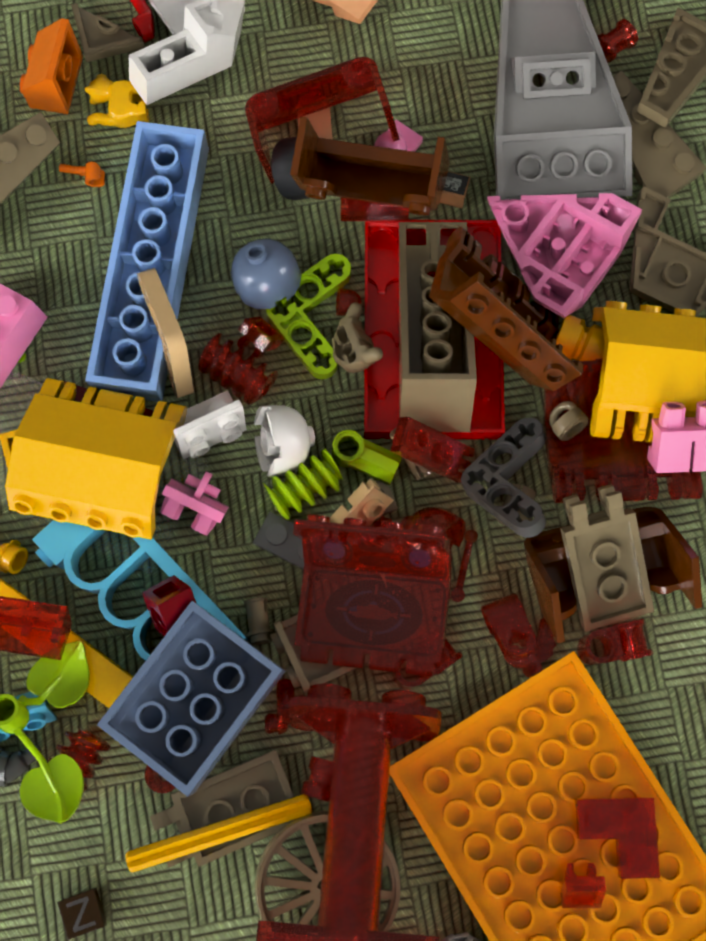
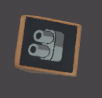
(455, 189)

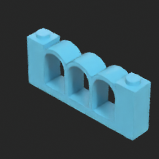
(66, 542)

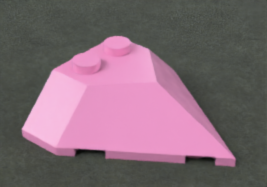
(564, 243)

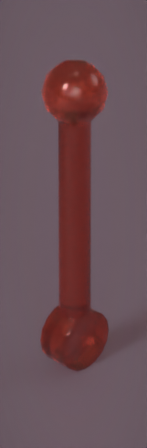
(457, 593)

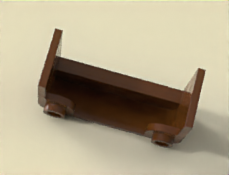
(369, 171)
(667, 556)

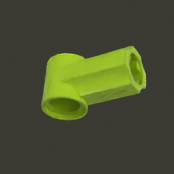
(369, 459)

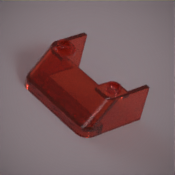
(311, 95)

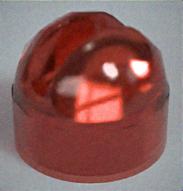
(344, 299)

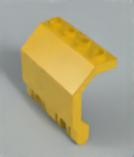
(646, 363)
(91, 458)

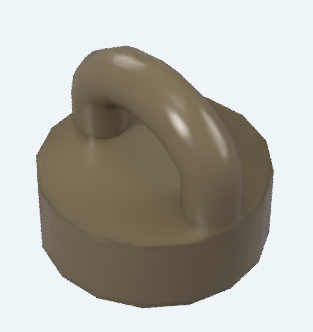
(568, 424)

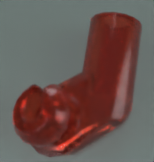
(280, 721)

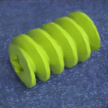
(304, 484)

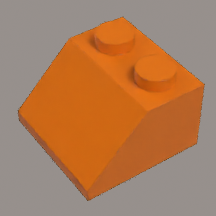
(52, 68)

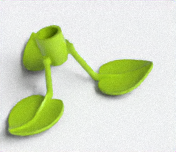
(56, 786)

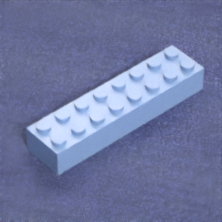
(150, 233)

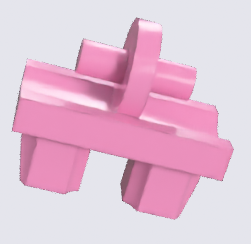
(179, 495)

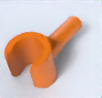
(92, 171)

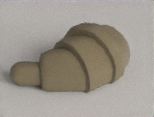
(351, 344)

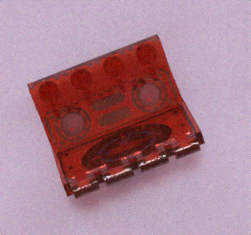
(373, 594)

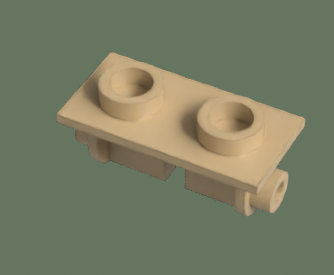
(367, 504)

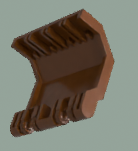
(498, 313)

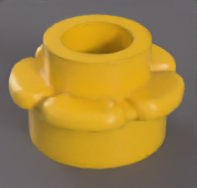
(12, 557)

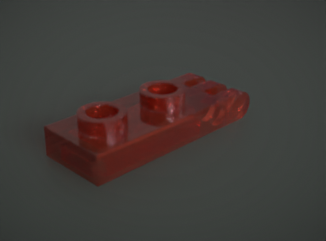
(430, 448)

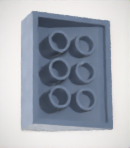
(191, 699)

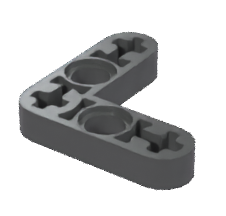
(496, 478)

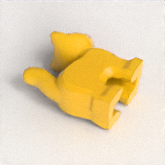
(122, 105)

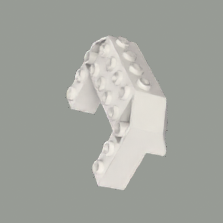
(200, 46)

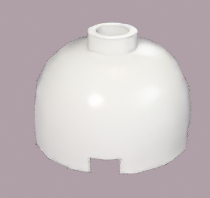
(282, 439)

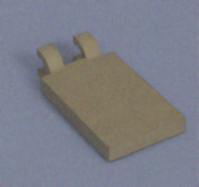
(606, 561)
(226, 796)

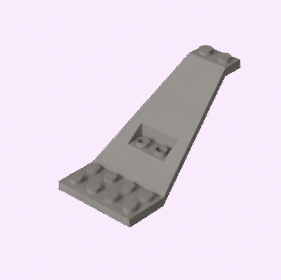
(557, 133)

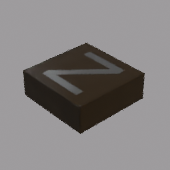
(82, 913)

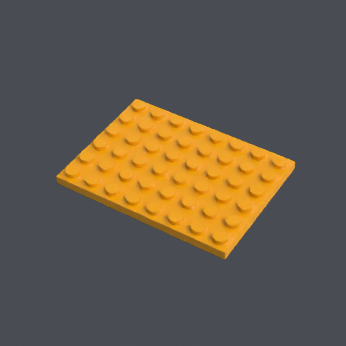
(504, 816)

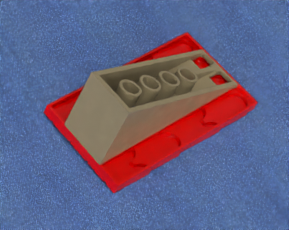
(429, 360)

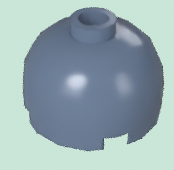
(265, 273)

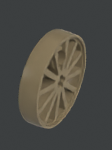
(310, 884)

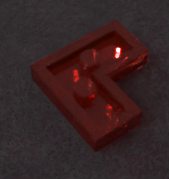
(630, 824)

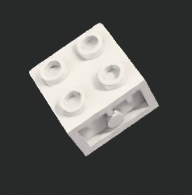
(209, 424)

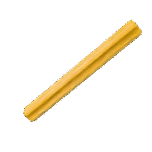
(218, 833)

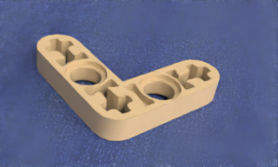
(169, 331)

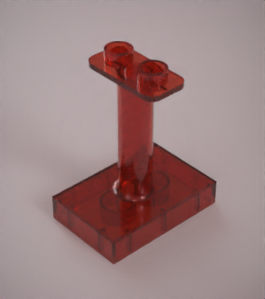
(357, 806)

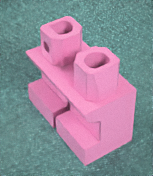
(678, 439)

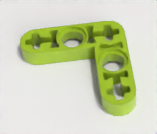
(298, 319)

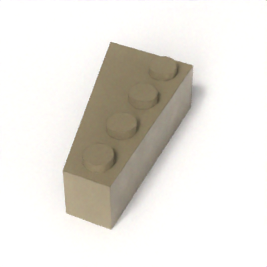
(23, 152)

